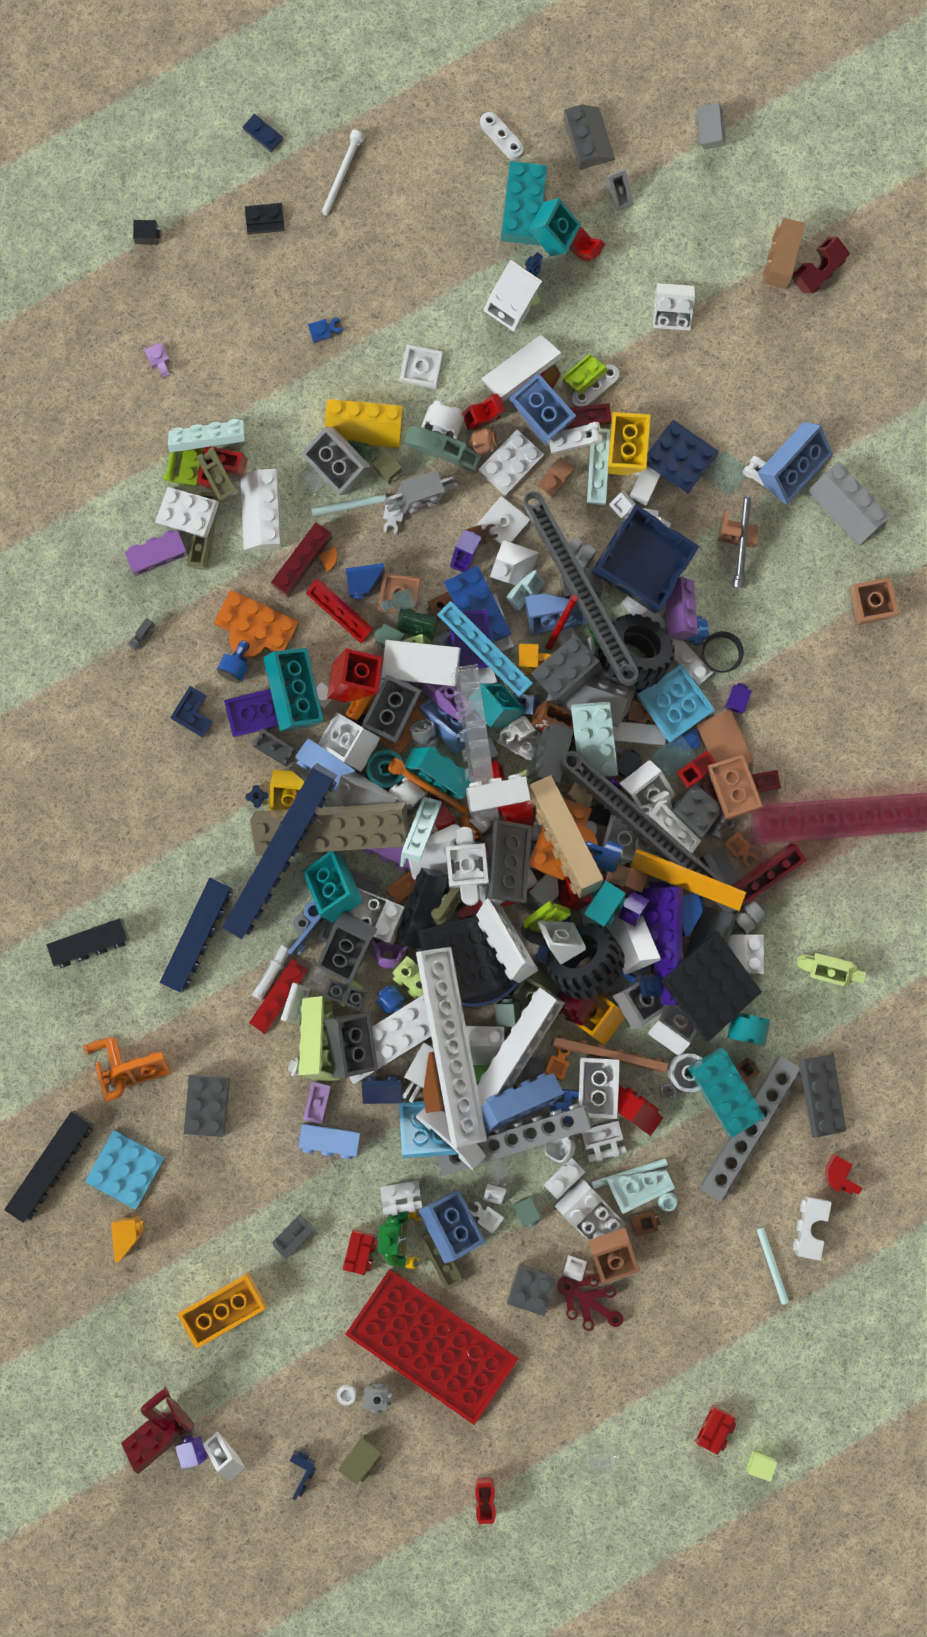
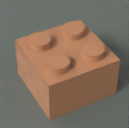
(873, 601)
(613, 1256)

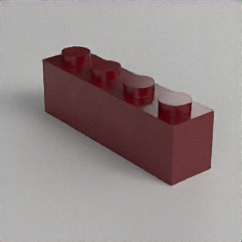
(301, 559)
(770, 872)

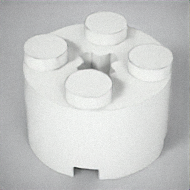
(443, 419)
(408, 792)
(677, 1068)

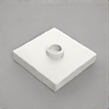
(507, 518)

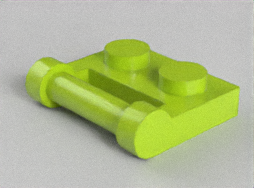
(188, 470)

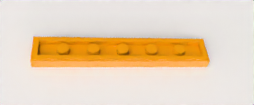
(688, 879)

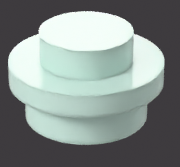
(667, 1201)

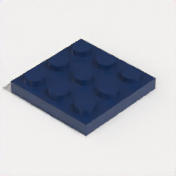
(680, 456)

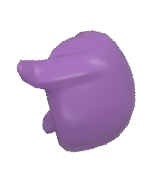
(381, 947)

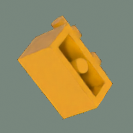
(530, 658)

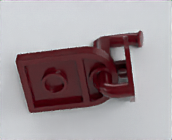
(157, 1433)

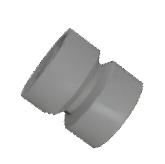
(582, 553)
(424, 734)
(748, 916)

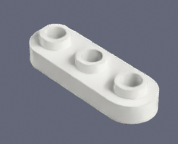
(505, 142)
(593, 393)

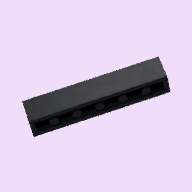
(48, 1167)

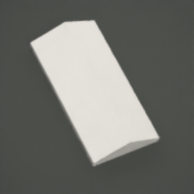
(635, 943)

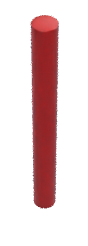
(561, 622)

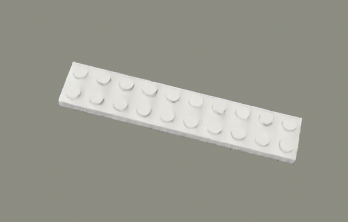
(451, 1047)

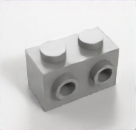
(711, 126)

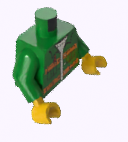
(393, 1239)

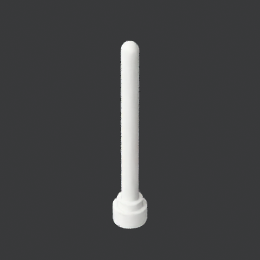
(356, 138)

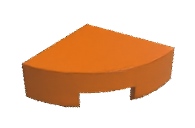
(329, 558)

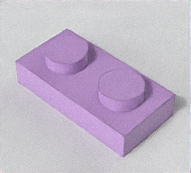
(317, 1102)

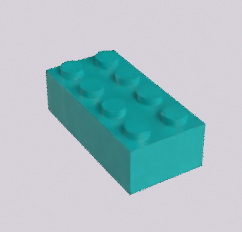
(522, 201)
(293, 689)
(726, 1092)

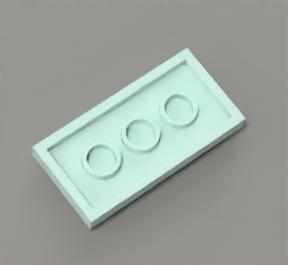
(205, 436)
(595, 736)

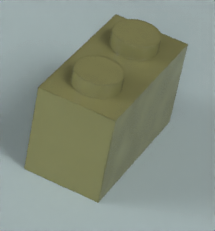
(360, 1460)

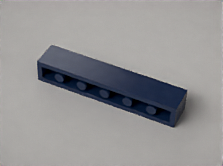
(196, 935)

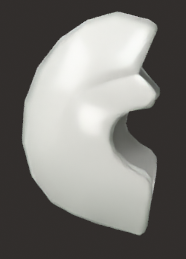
(561, 1149)

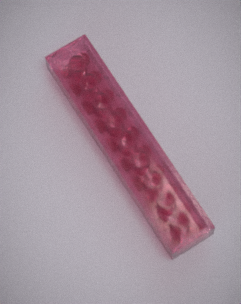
(840, 819)

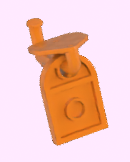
(129, 1073)

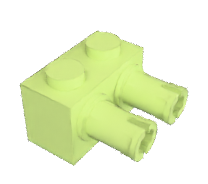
(409, 974)

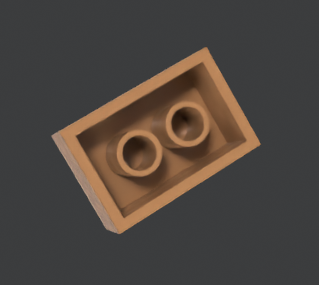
(783, 253)

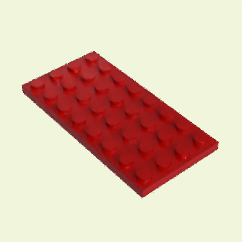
(431, 1346)

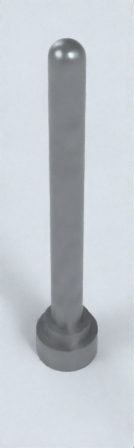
(739, 578)

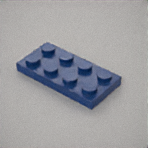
(471, 593)

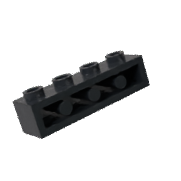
(422, 901)
(88, 942)

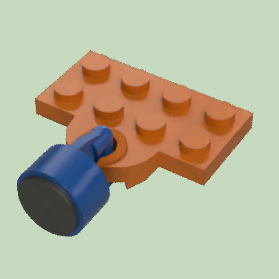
(251, 630)
(545, 861)

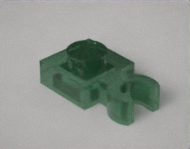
(362, 449)

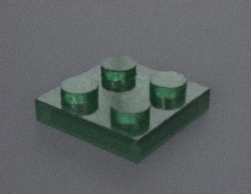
(415, 623)

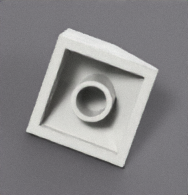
(513, 563)

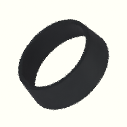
(733, 638)

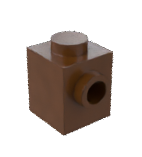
(438, 603)

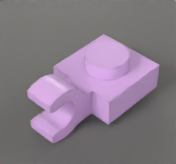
(157, 358)

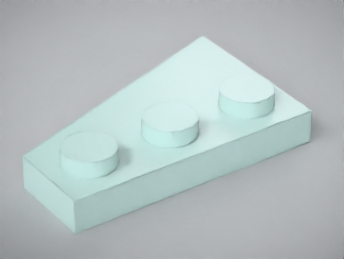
(639, 1188)

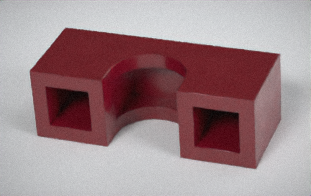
(832, 255)

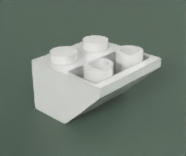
(673, 306)

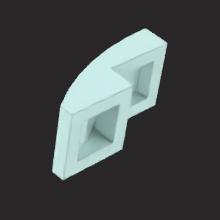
(527, 586)

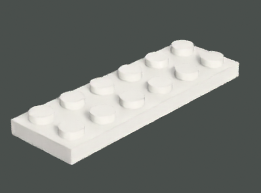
(399, 1033)

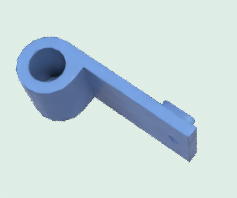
(311, 914)

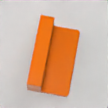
(359, 707)

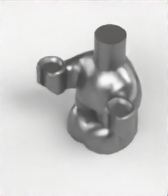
(719, 825)

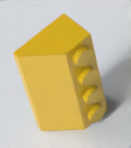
(366, 422)

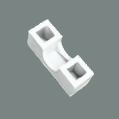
(812, 1211)

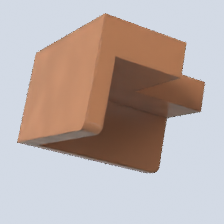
(731, 531)

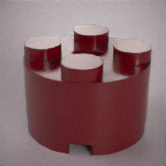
(577, 1010)

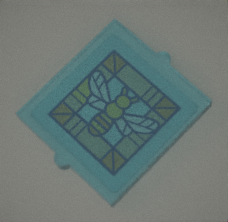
(726, 472)

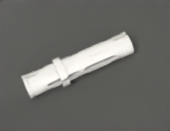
(271, 972)

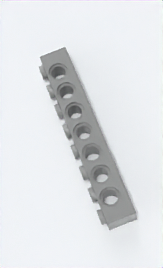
(582, 1123)
(709, 1183)

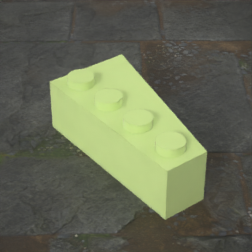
(314, 1047)

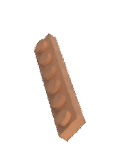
(601, 1051)

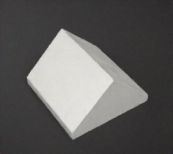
(562, 939)

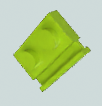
(584, 374)
(547, 913)

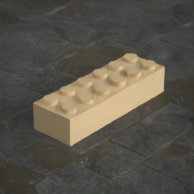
(565, 837)

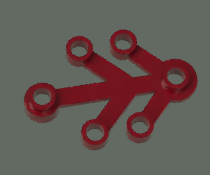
(587, 1299)

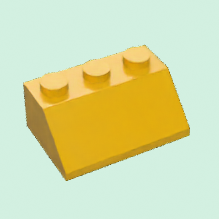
(628, 443)

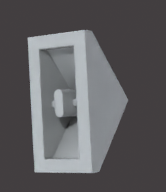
(619, 189)

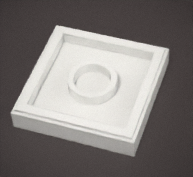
(421, 366)

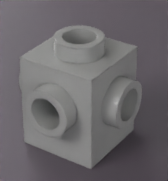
(376, 1390)

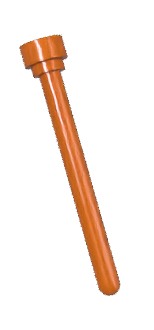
(398, 767)

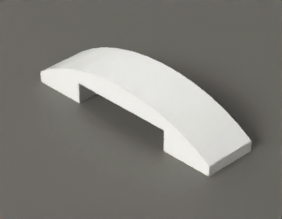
(437, 1121)

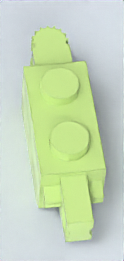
(830, 969)

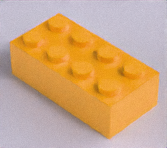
(222, 1310)

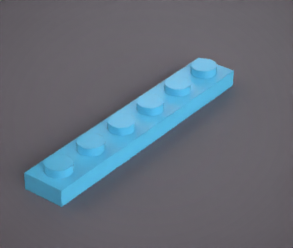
(484, 648)

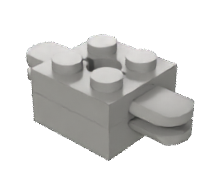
(421, 493)

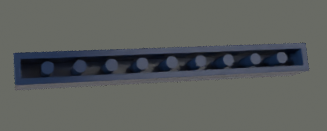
(281, 848)

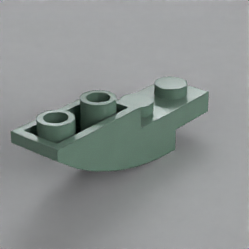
(442, 446)

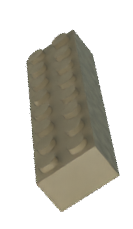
(340, 828)

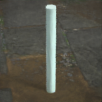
(348, 505)
(644, 1168)
(772, 1265)

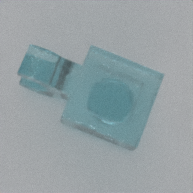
(400, 599)

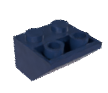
(382, 1090)

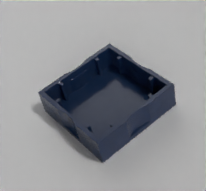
(645, 559)

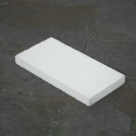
(522, 367)
(420, 662)

